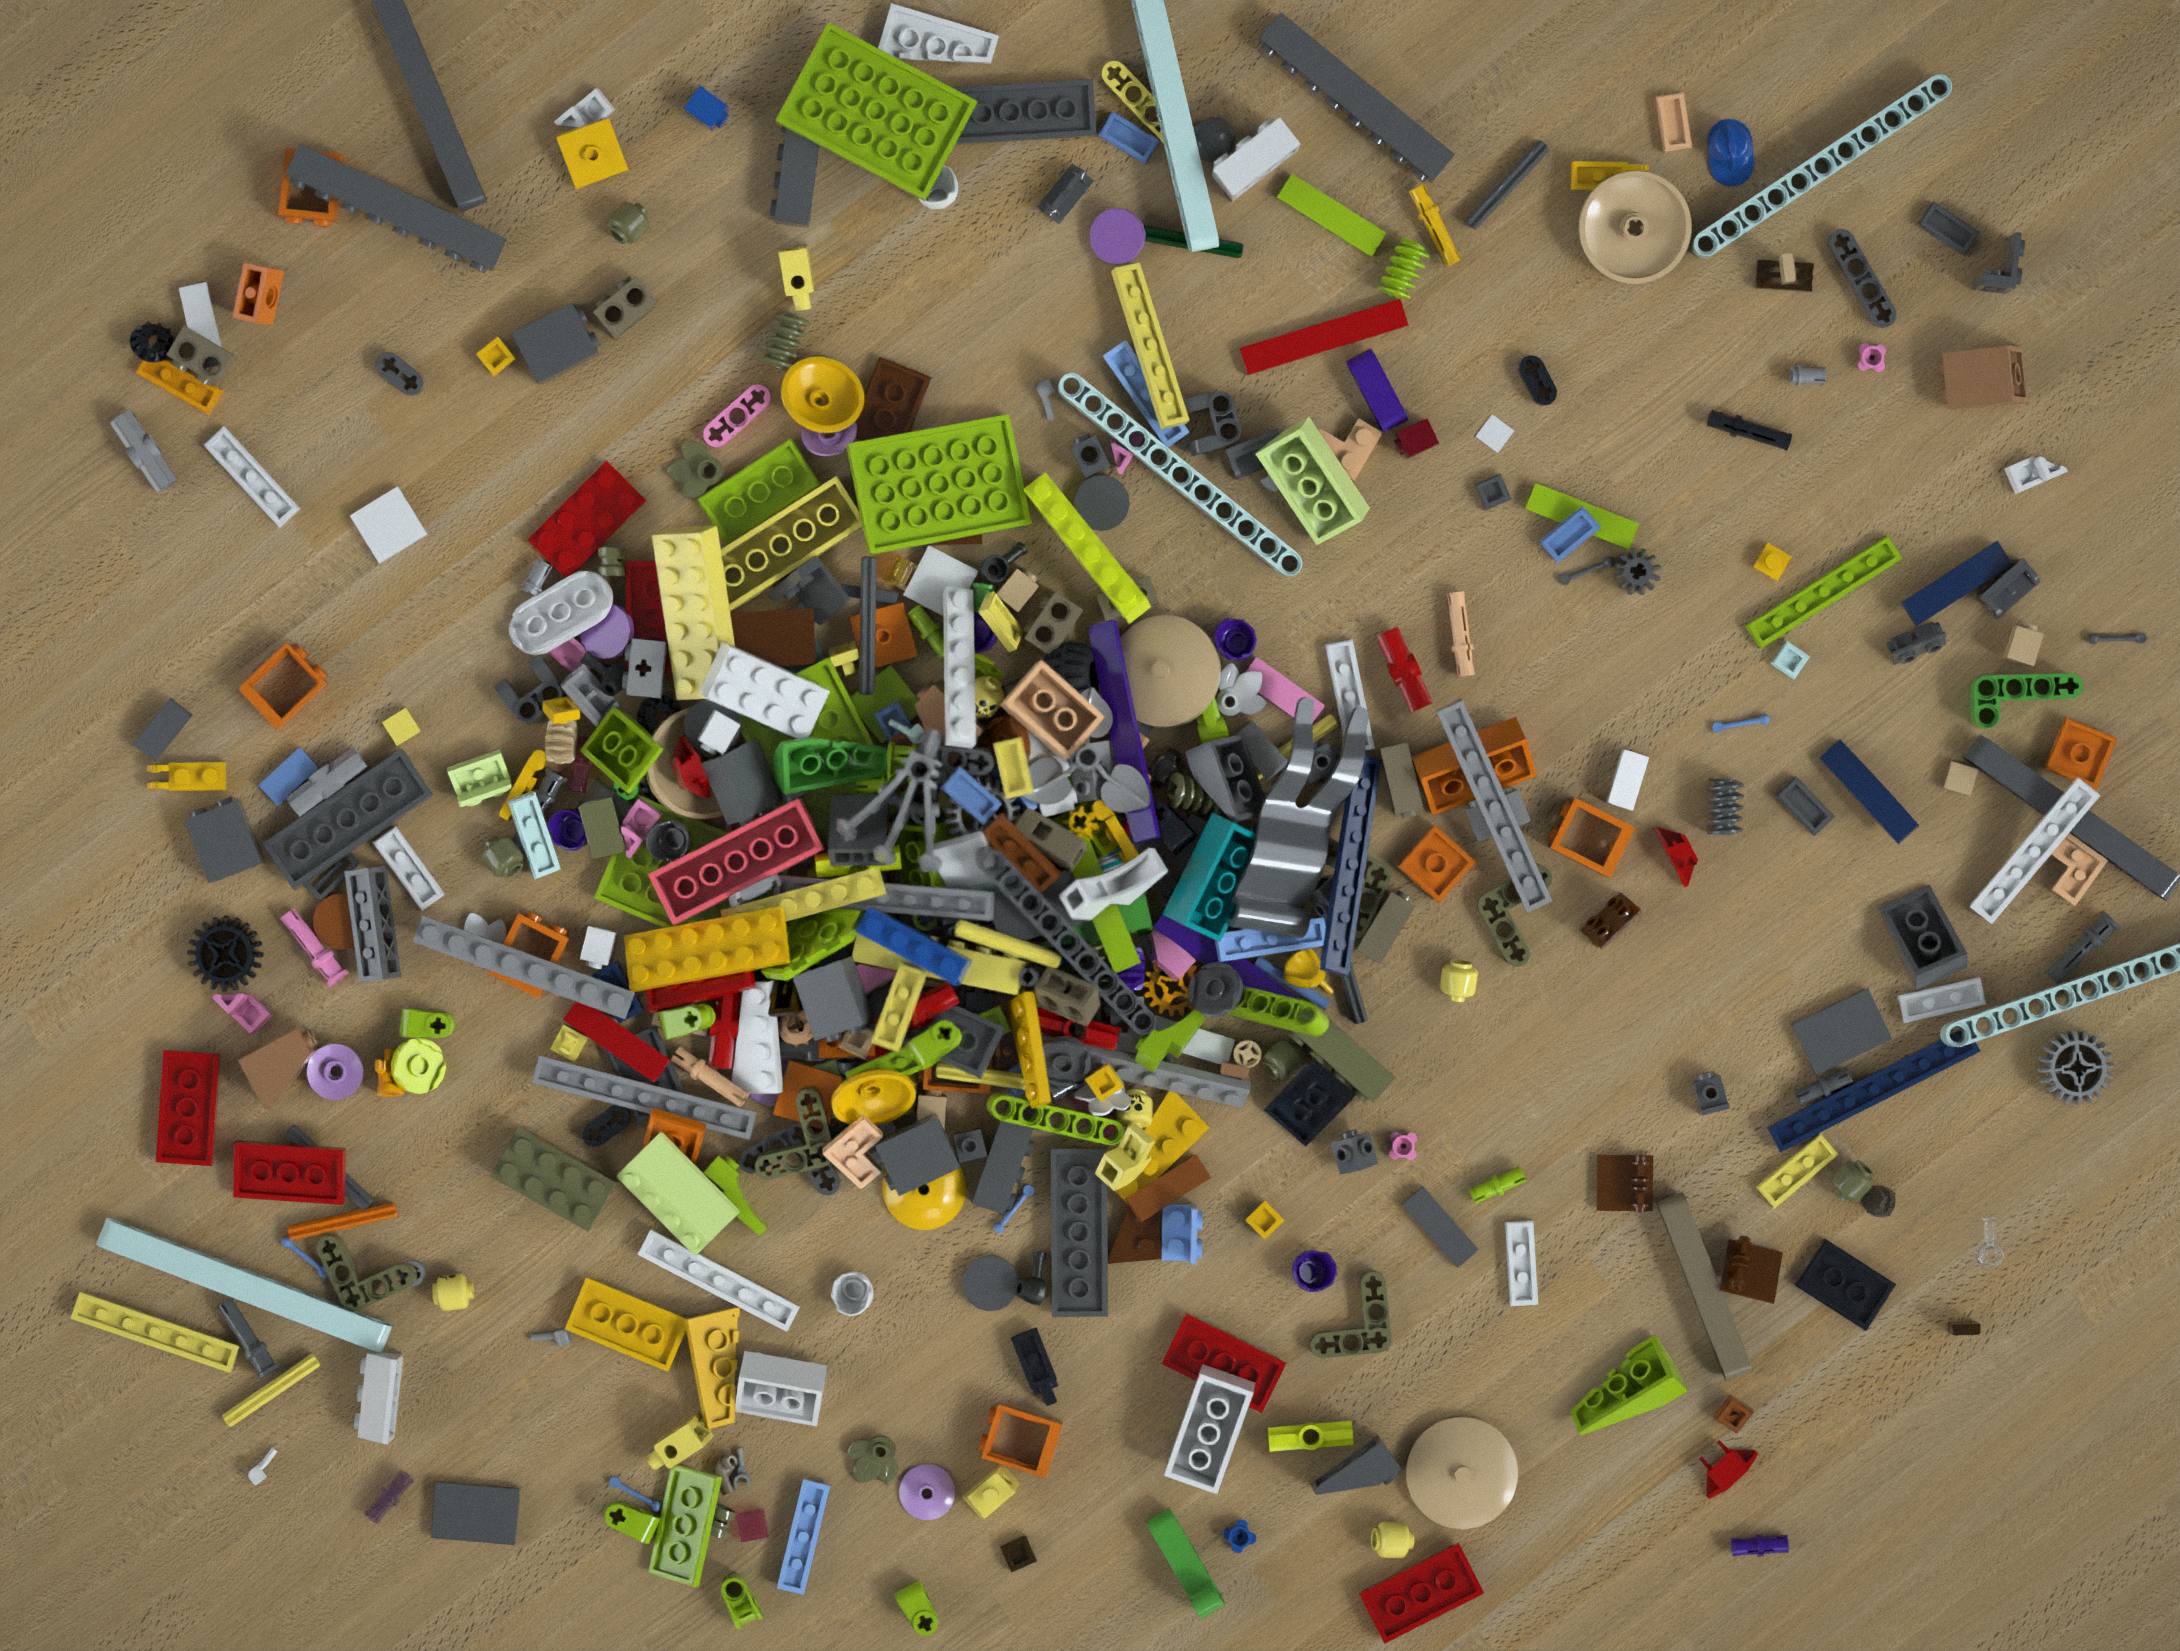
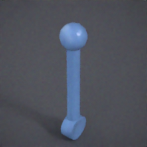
(1718, 726)
(1027, 1191)
(286, 1242)
(615, 1482)

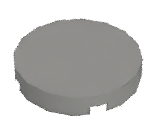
(754, 890)

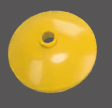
(830, 385)
(875, 1093)
(930, 1209)

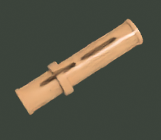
(1460, 631)
(700, 1070)

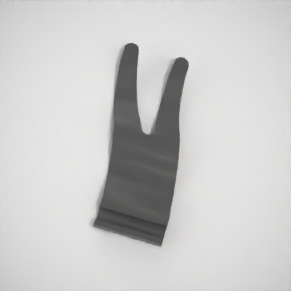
(1295, 840)

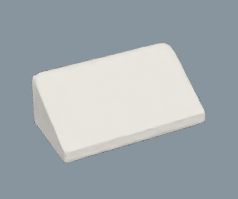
(1627, 779)

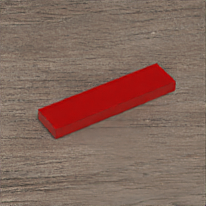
(617, 1040)

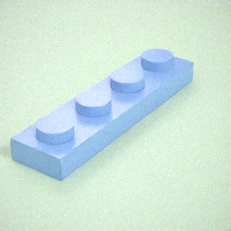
(1128, 371)
(1254, 943)
(803, 1536)

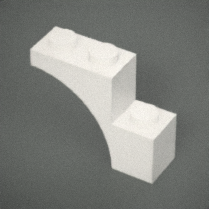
(1121, 886)

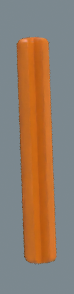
(342, 1221)

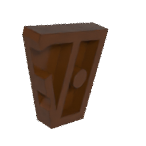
(1136, 1240)

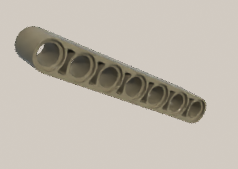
(1704, 1286)

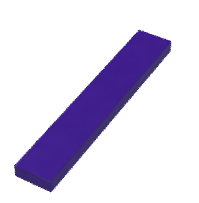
(1205, 950)

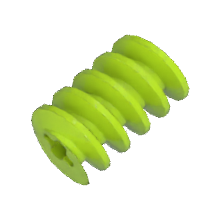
(1403, 269)

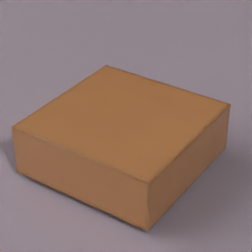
(1234, 1071)

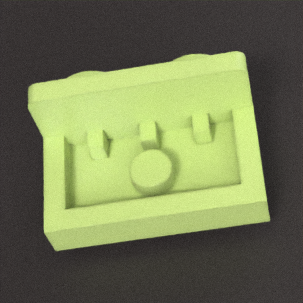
(480, 778)

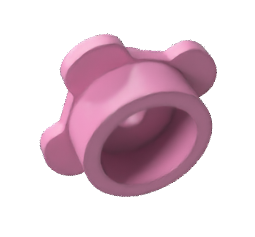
(1878, 353)
(1409, 1151)

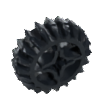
(214, 945)

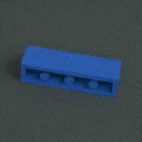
(914, 946)

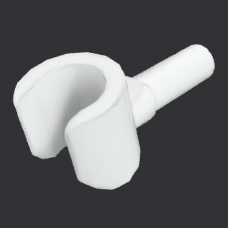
(256, 1474)

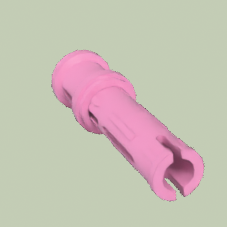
(322, 958)

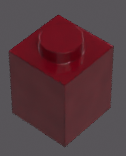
(1415, 439)

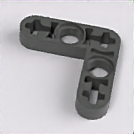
(941, 756)
(786, 1137)

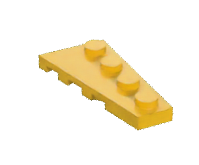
(1028, 1043)
(1175, 1130)
(713, 1355)

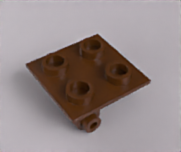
(1610, 920)
(1625, 1183)
(1751, 1270)

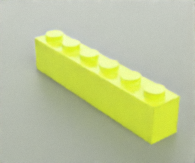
(1087, 548)

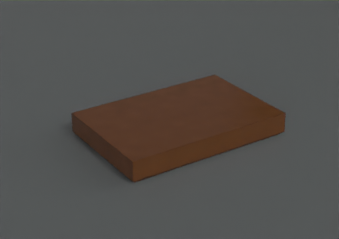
(891, 401)
(777, 635)

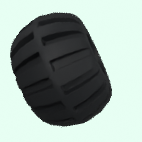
(1074, 664)

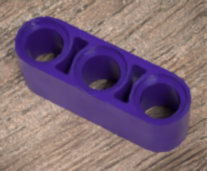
(1377, 390)

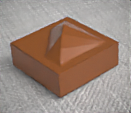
(1733, 1414)

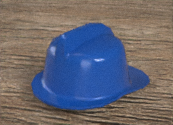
(1730, 152)

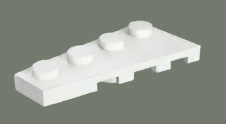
(930, 38)
(757, 1046)

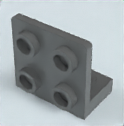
(2006, 280)
(814, 589)

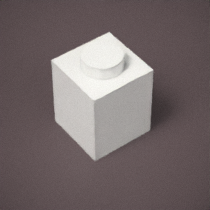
(718, 733)
(598, 947)

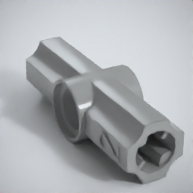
(143, 451)
(326, 782)

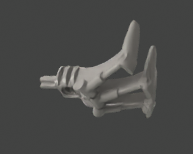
(905, 805)

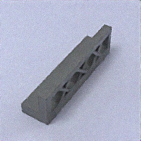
(370, 924)

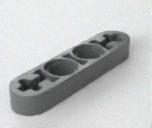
(1866, 276)

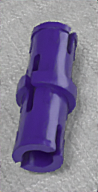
(1759, 1545)

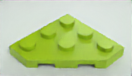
(815, 938)

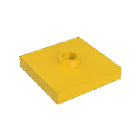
(592, 152)

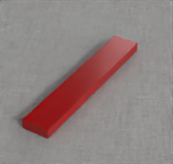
(1324, 337)

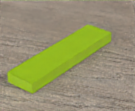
(1331, 215)
(1559, 506)

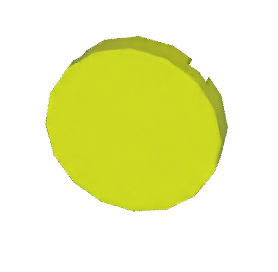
(418, 1065)

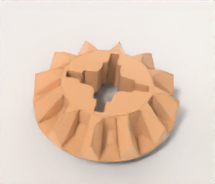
(788, 1029)

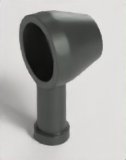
(1001, 563)
(611, 674)
(1033, 1288)

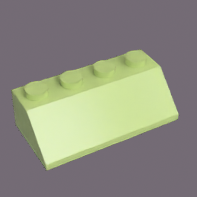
(1313, 481)
(678, 1193)

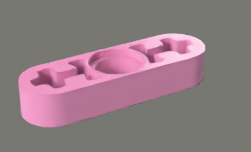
(747, 395)

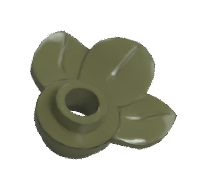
(691, 470)
(871, 1463)

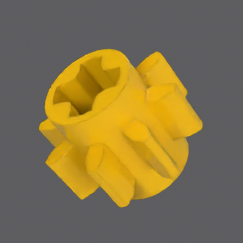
(1083, 818)

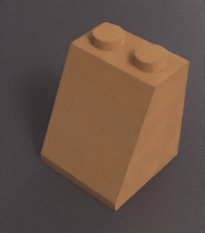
(1984, 377)
(932, 713)
(279, 1064)

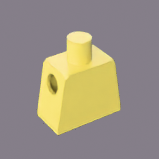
(796, 262)
(686, 1439)
(992, 1491)

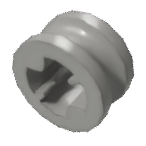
(422, 1270)

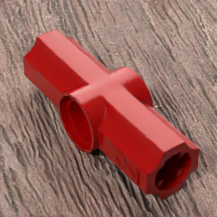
(1404, 669)
(931, 1004)
(724, 1031)
(1095, 1034)

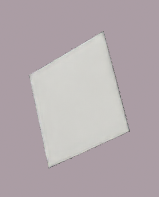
(1494, 433)

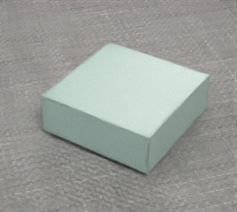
(1790, 660)

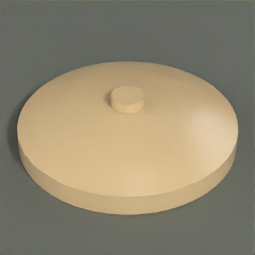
(1635, 227)
(1170, 670)
(663, 781)
(1461, 1472)

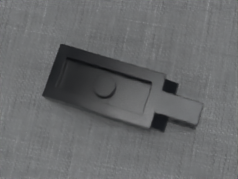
(1036, 1364)

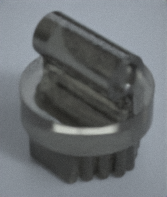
(1879, 1201)

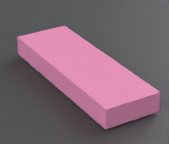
(1280, 689)

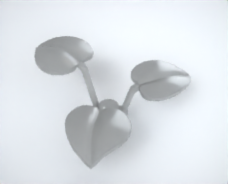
(1122, 791)

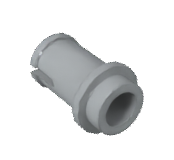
(1807, 375)
(536, 577)

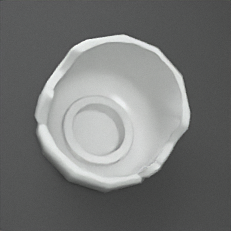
(943, 191)
(852, 1293)

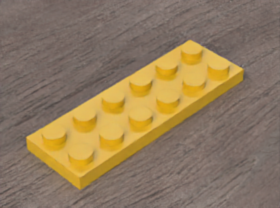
(707, 949)

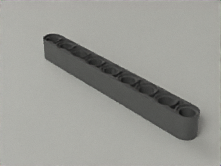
(430, 103)
(2090, 829)
(1056, 931)

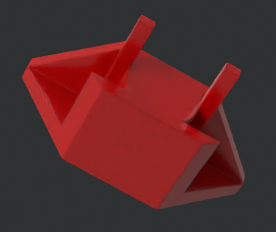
(688, 769)
(1679, 853)
(1727, 1469)

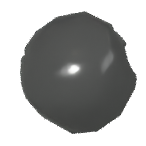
(1214, 138)
(668, 840)

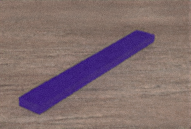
(1124, 729)

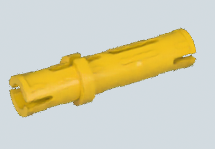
(1435, 225)

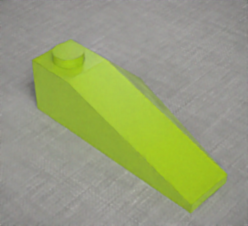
(1637, 1386)

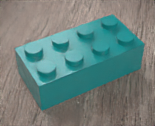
(1209, 879)

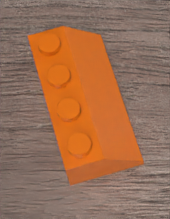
(1443, 777)

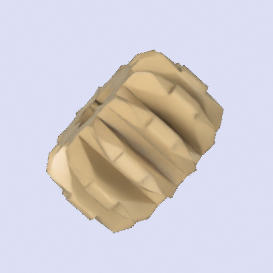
(561, 742)

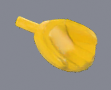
(1304, 972)

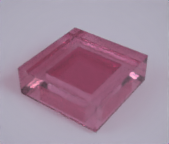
(752, 1525)

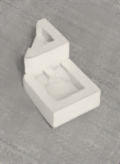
(591, 108)
(2032, 472)

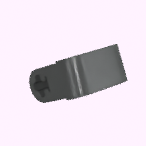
(1218, 419)
(534, 697)

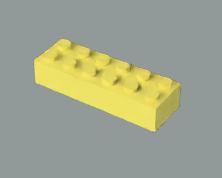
(788, 541)
(692, 602)
(985, 971)

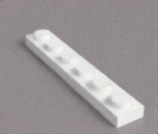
(959, 667)
(2034, 850)
(719, 1280)

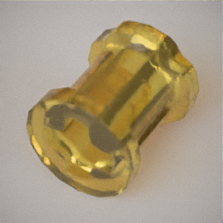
(900, 572)

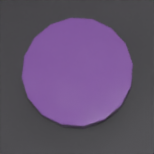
(1117, 236)
(611, 635)

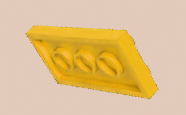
(627, 1324)

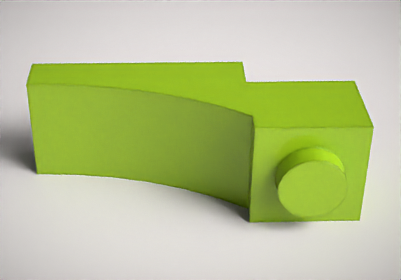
(1172, 1040)
(725, 1175)

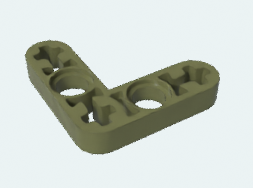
(1371, 864)
(1504, 904)
(813, 1141)
(361, 1287)
(1370, 1325)

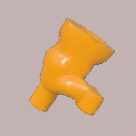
(386, 1084)

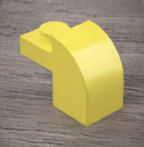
(1127, 1160)

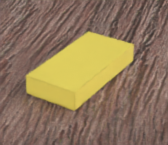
(1001, 621)
(1013, 768)

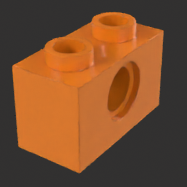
(258, 294)

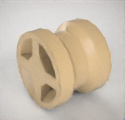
(1244, 1050)

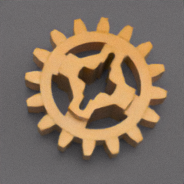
(1167, 997)

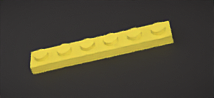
(1150, 345)
(819, 896)
(155, 1331)

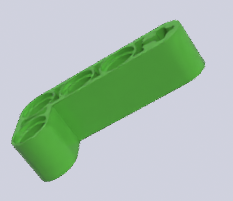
(2025, 692)
(1185, 1563)

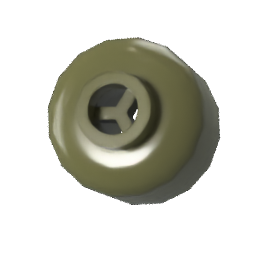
(628, 223)
(502, 857)
(1283, 1060)
(1852, 1181)

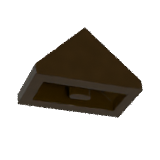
(785, 998)

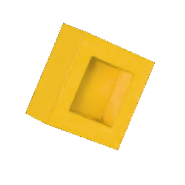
(496, 356)
(1772, 561)
(561, 710)
(1104, 1081)
(1264, 1219)

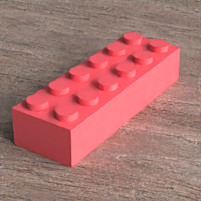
(737, 861)

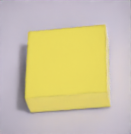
(401, 726)

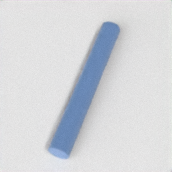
(1278, 974)

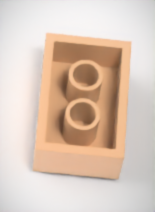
(1052, 710)

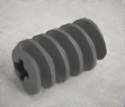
(1725, 806)

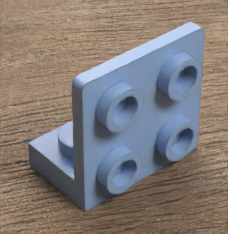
(1180, 1233)

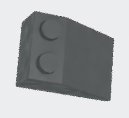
(1228, 776)
(1924, 937)
(1362, 1469)

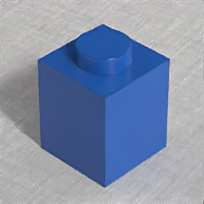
(707, 109)

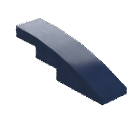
(1956, 583)
(1869, 792)

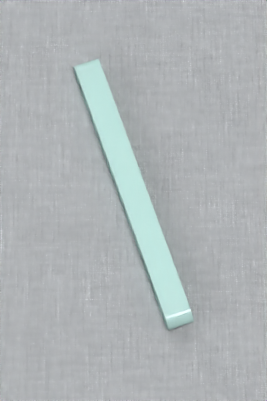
(1175, 124)
(1831, 157)
(1166, 470)
(2073, 994)
(243, 1285)

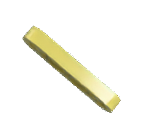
(1138, 107)

